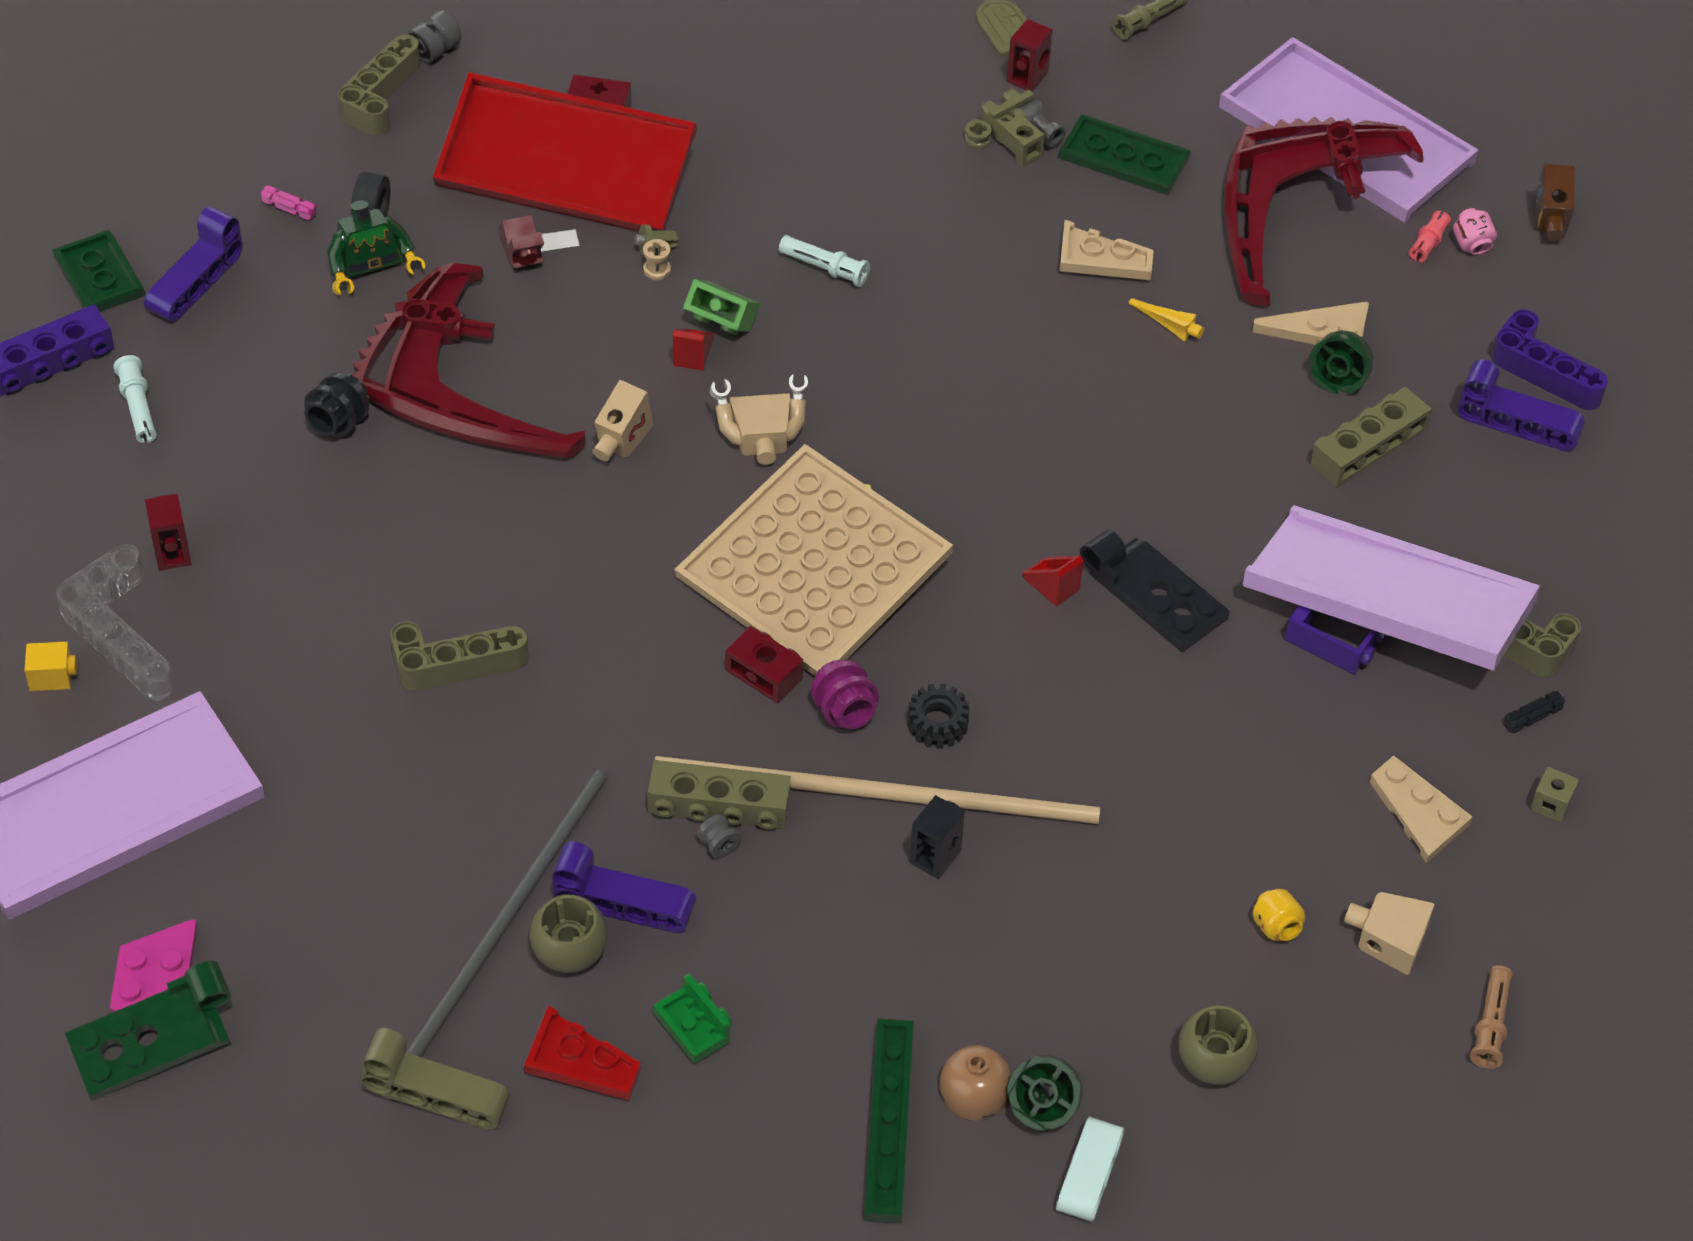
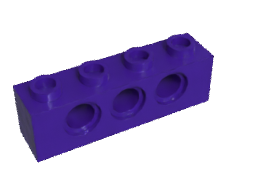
(53, 348)

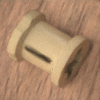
(651, 259)

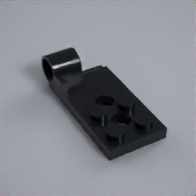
(1139, 568)

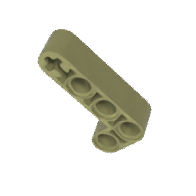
(365, 94)
(1545, 649)
(457, 658)
(430, 1085)

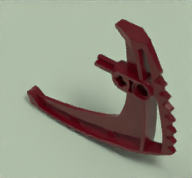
(1275, 162)
(414, 370)

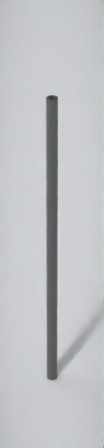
(506, 915)

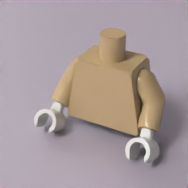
(761, 422)

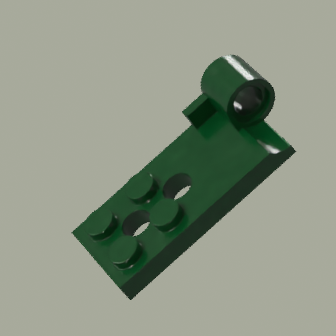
(184, 1024)

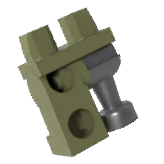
(1021, 125)

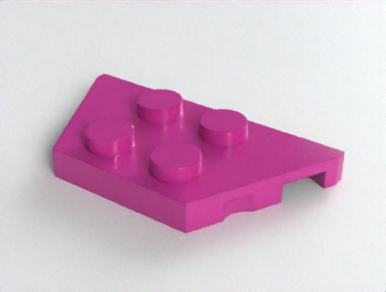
(152, 962)

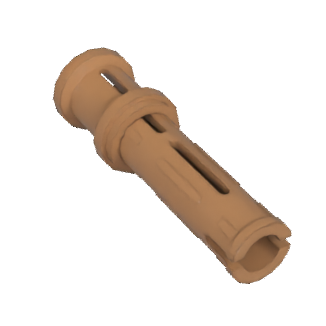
(1491, 1029)

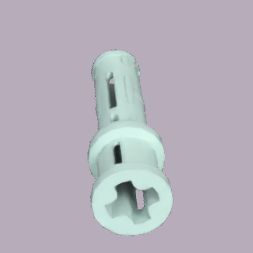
(836, 263)
(133, 388)

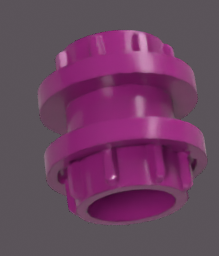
(844, 694)

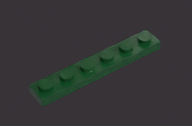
(889, 1121)

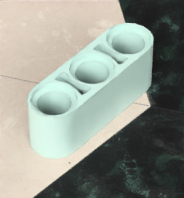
(1090, 1169)

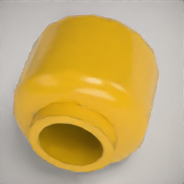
(1279, 915)

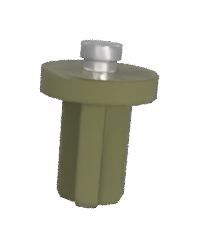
(646, 234)

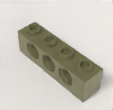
(1370, 436)
(707, 783)

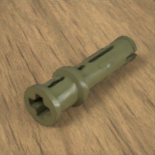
(1141, 16)

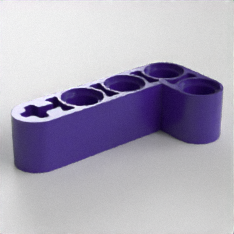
(199, 267)
(1544, 365)
(1515, 412)
(620, 893)

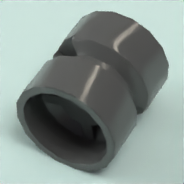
(436, 35)

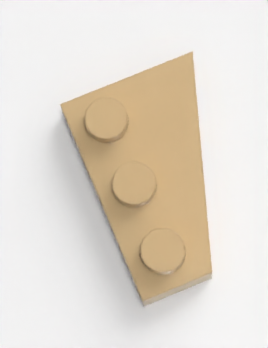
(1422, 809)

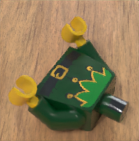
(367, 244)

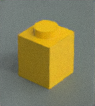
(49, 666)

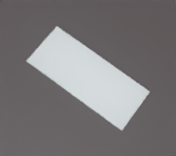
(560, 240)

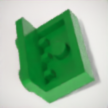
(694, 1019)

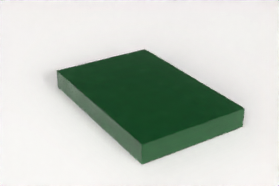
(98, 271)

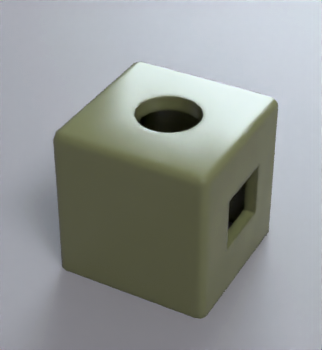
(1554, 794)

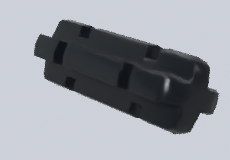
(1534, 711)

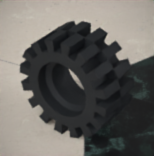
(938, 700)

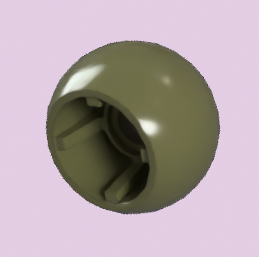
(577, 933)
(1224, 1032)

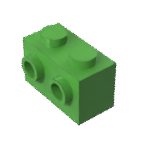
(721, 305)

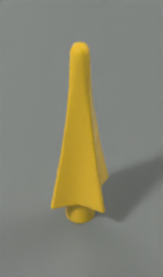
(1178, 322)

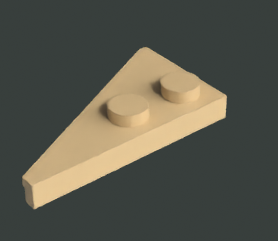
(1314, 324)

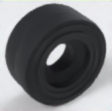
(374, 190)

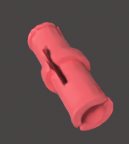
(1429, 236)

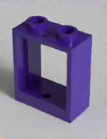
(1327, 647)

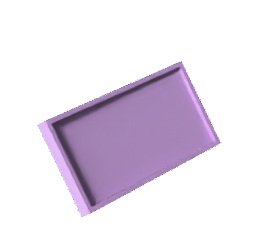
(1309, 85)
(1393, 587)
(117, 801)

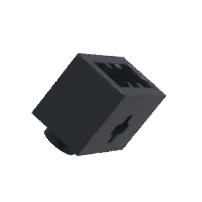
(937, 836)

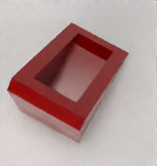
(691, 348)
(1056, 577)

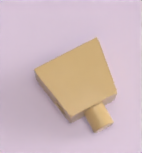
(1392, 928)

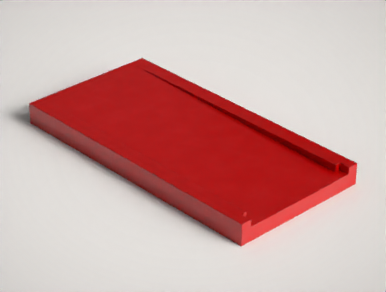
(564, 153)

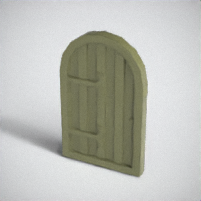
(999, 23)

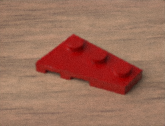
(574, 1057)

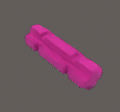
(288, 202)

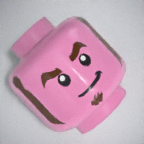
(1475, 231)

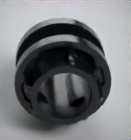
(336, 405)

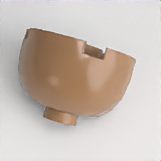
(975, 1082)

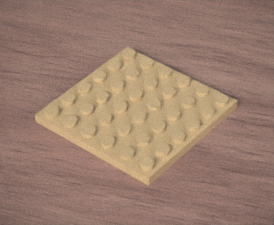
(814, 560)

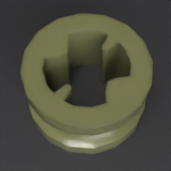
(980, 127)

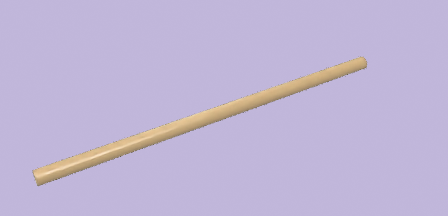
(923, 795)

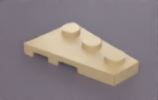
(1096, 255)

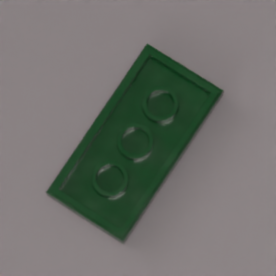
(1124, 154)

